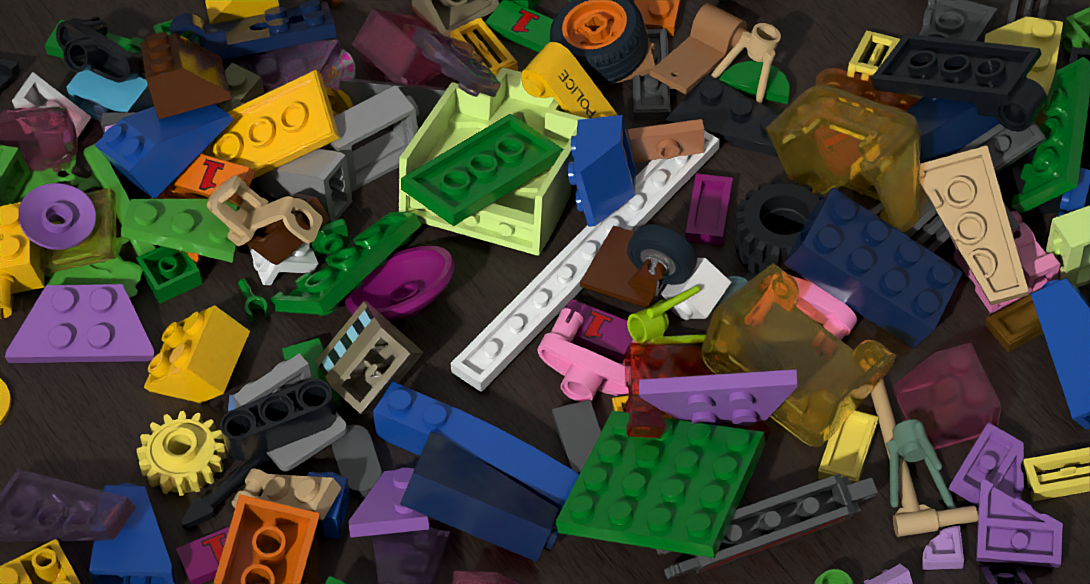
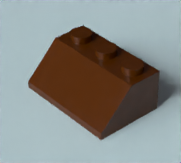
(182, 74)

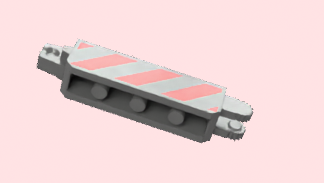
(782, 520)

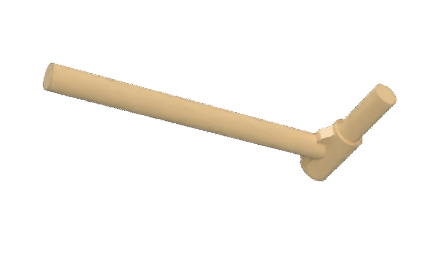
(913, 517)

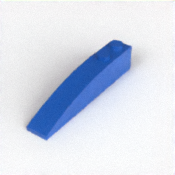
(409, 417)

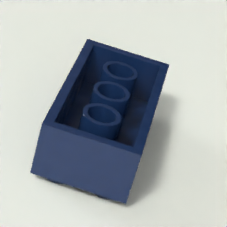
(873, 268)

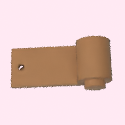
(711, 39)

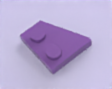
(1015, 532)

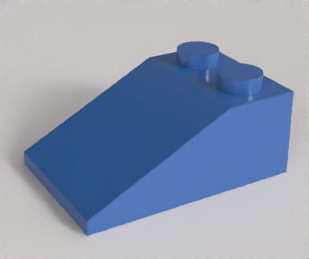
(158, 150)

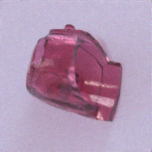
(42, 135)

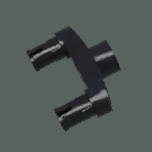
(89, 49)

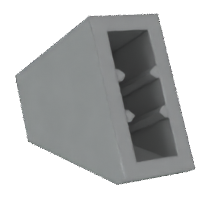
(315, 174)

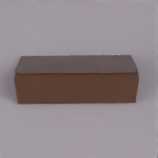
(276, 241)

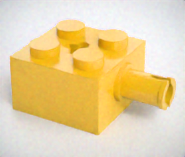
(18, 259)

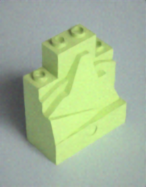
(529, 212)

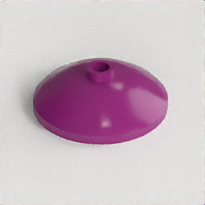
(405, 282)

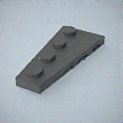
(957, 20)

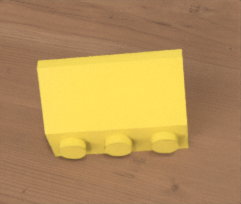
(1036, 34)

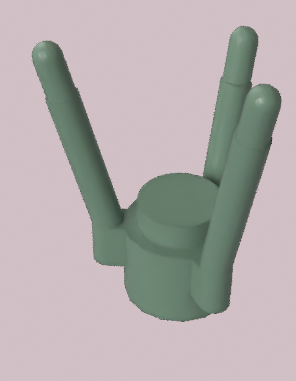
(913, 445)

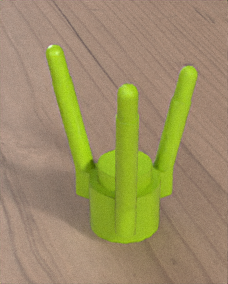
(652, 322)

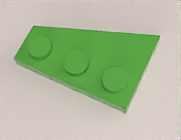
(180, 226)

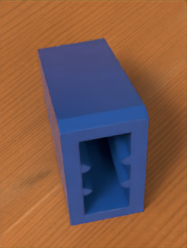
(138, 549)

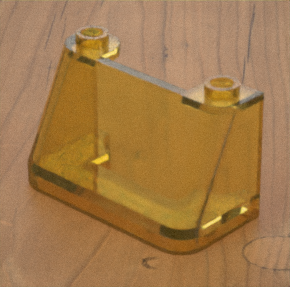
(855, 143)
(767, 332)

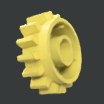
(182, 454)

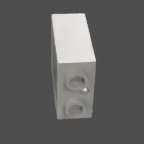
(368, 118)

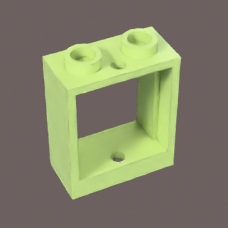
(1071, 245)

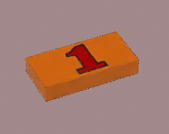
(207, 173)

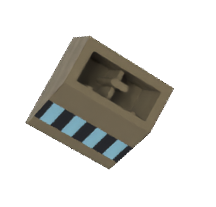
(367, 358)

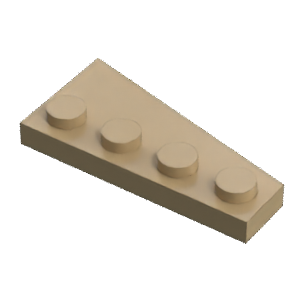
(973, 211)

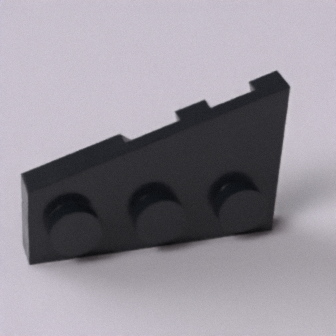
(727, 115)

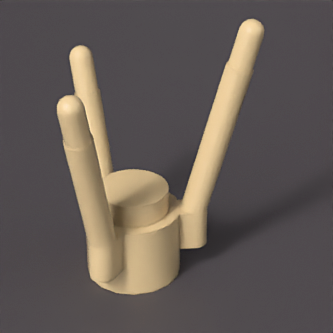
(761, 48)

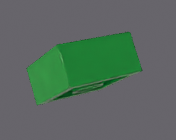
(169, 272)

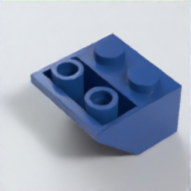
(602, 167)

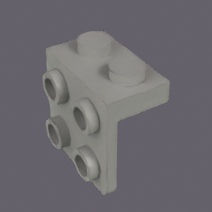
(282, 377)

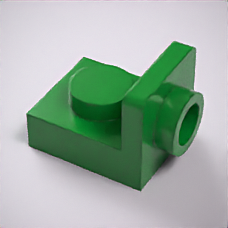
(331, 238)

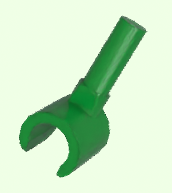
(252, 301)

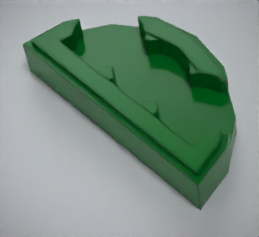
(745, 79)

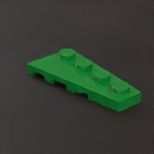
(1059, 158)
(348, 267)

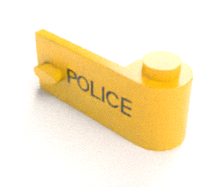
(561, 76)

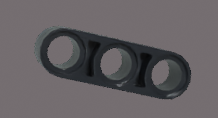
(292, 406)

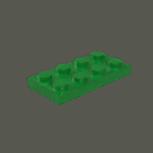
(481, 169)

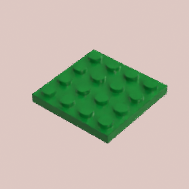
(662, 490)

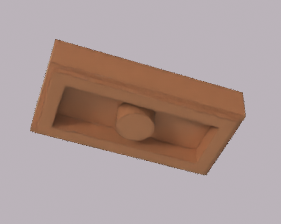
(667, 140)

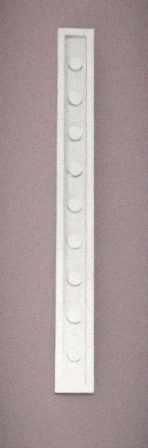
(562, 276)

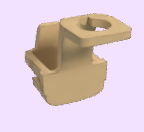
(257, 213)

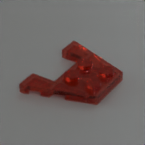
(656, 362)

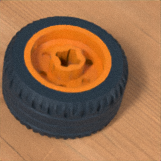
(603, 37)

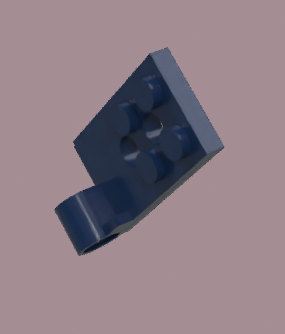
(261, 32)

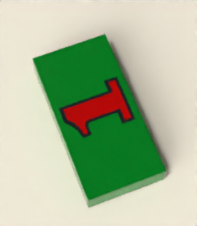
(520, 25)

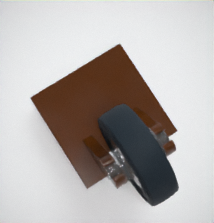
(639, 263)

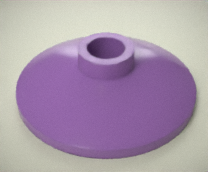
(60, 204)

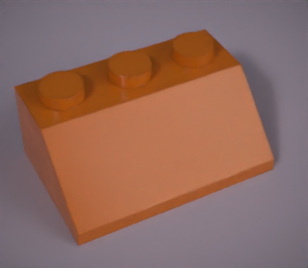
(266, 543)

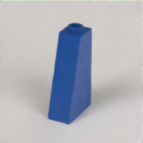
(1066, 327)

